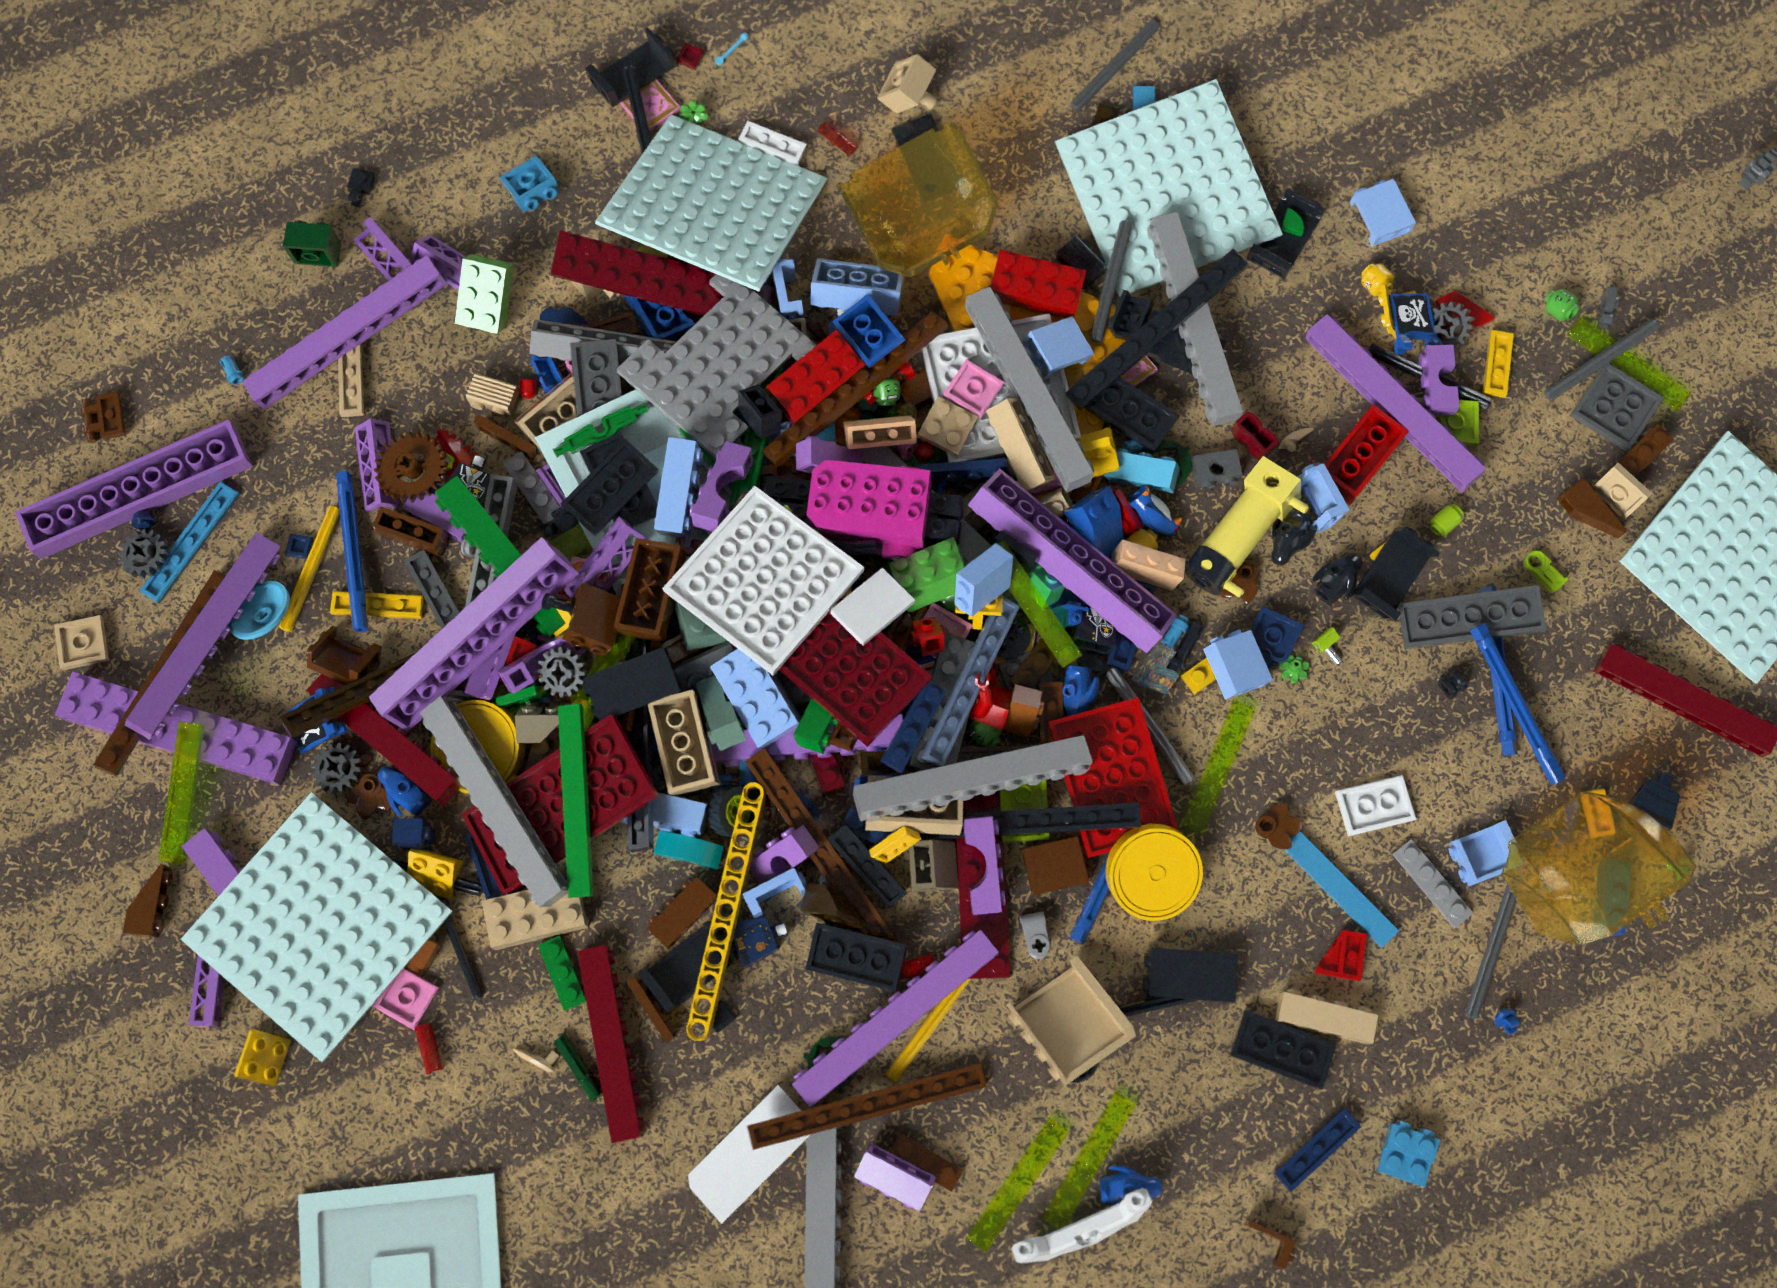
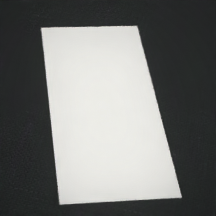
(733, 1168)

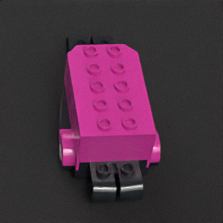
(871, 504)

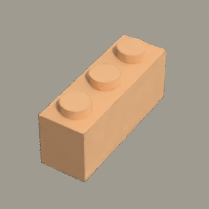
(880, 432)
(1149, 565)

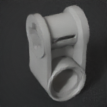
(1035, 931)

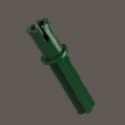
(578, 1068)

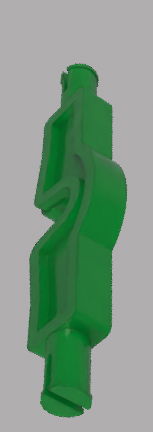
(589, 436)

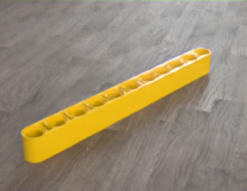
(729, 923)

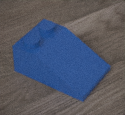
(868, 331)
(1098, 520)

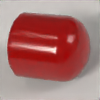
(528, 388)
(924, 452)

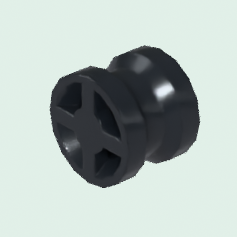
(1452, 684)

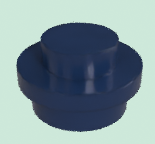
(143, 520)

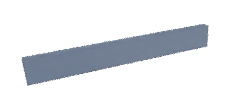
(965, 689)

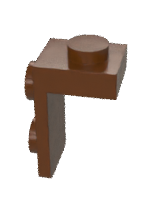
(1284, 1254)

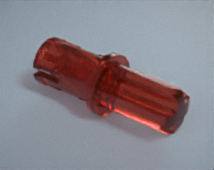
(837, 139)

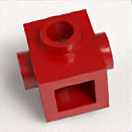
(928, 636)

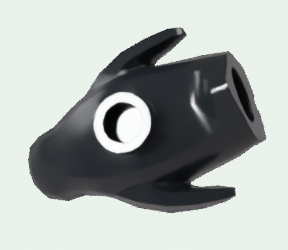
(1291, 536)
(1338, 579)

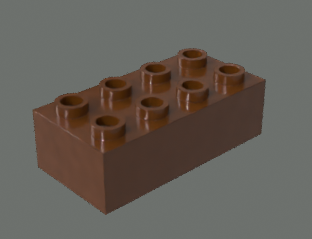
(644, 605)

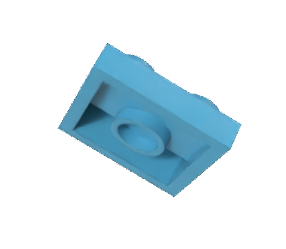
(530, 184)
(1408, 1153)

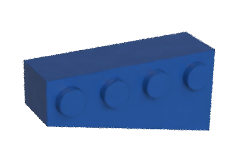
(659, 320)

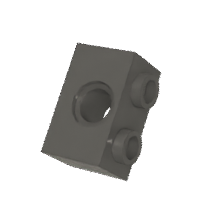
(1226, 461)

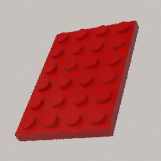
(1120, 771)

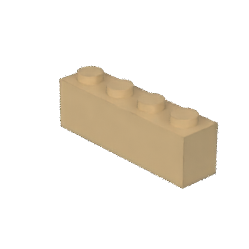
(1020, 444)
(1325, 1017)

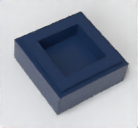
(299, 546)

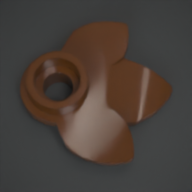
(1247, 583)
(366, 799)
(1282, 826)

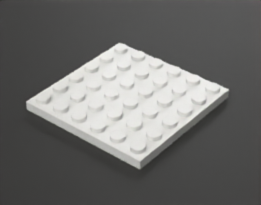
(946, 356)
(763, 580)

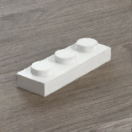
(773, 143)

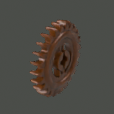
(411, 467)

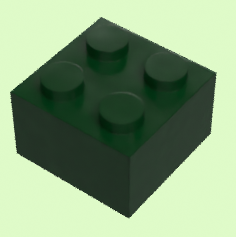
(312, 243)

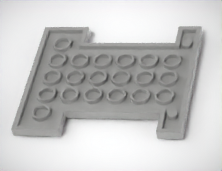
(723, 353)

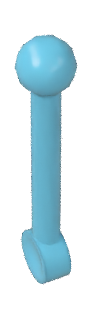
(720, 60)

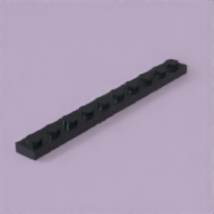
(1156, 329)
(1057, 820)
(641, 822)

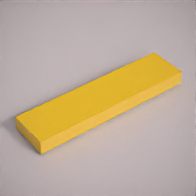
(381, 605)

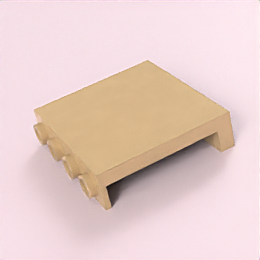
(1072, 1023)

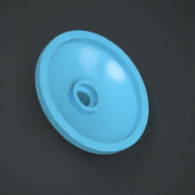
(263, 612)

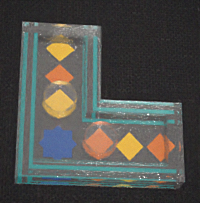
(1153, 670)

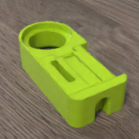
(1546, 573)

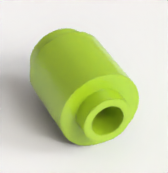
(1446, 520)

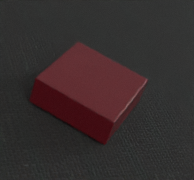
(690, 56)

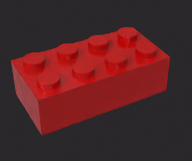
(1037, 284)
(814, 377)
(1364, 452)

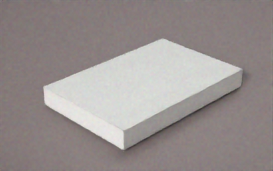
(872, 606)
(1375, 805)

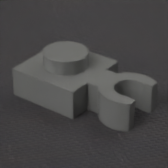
(1608, 303)

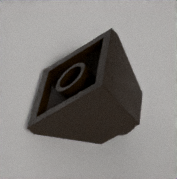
(830, 906)

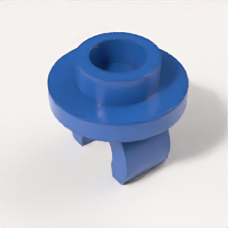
(1508, 1020)

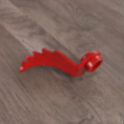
(454, 449)

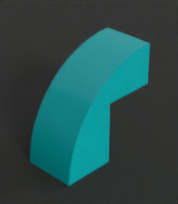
(688, 849)

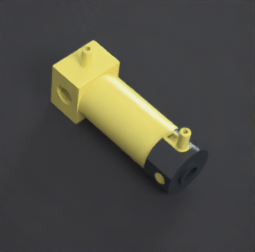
(1267, 496)

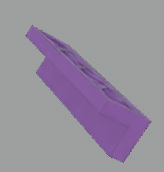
(387, 246)
(448, 267)
(377, 434)
(600, 558)
(484, 679)
(213, 996)

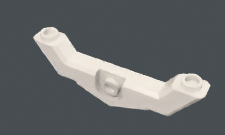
(1085, 1231)

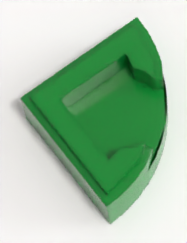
(1292, 223)

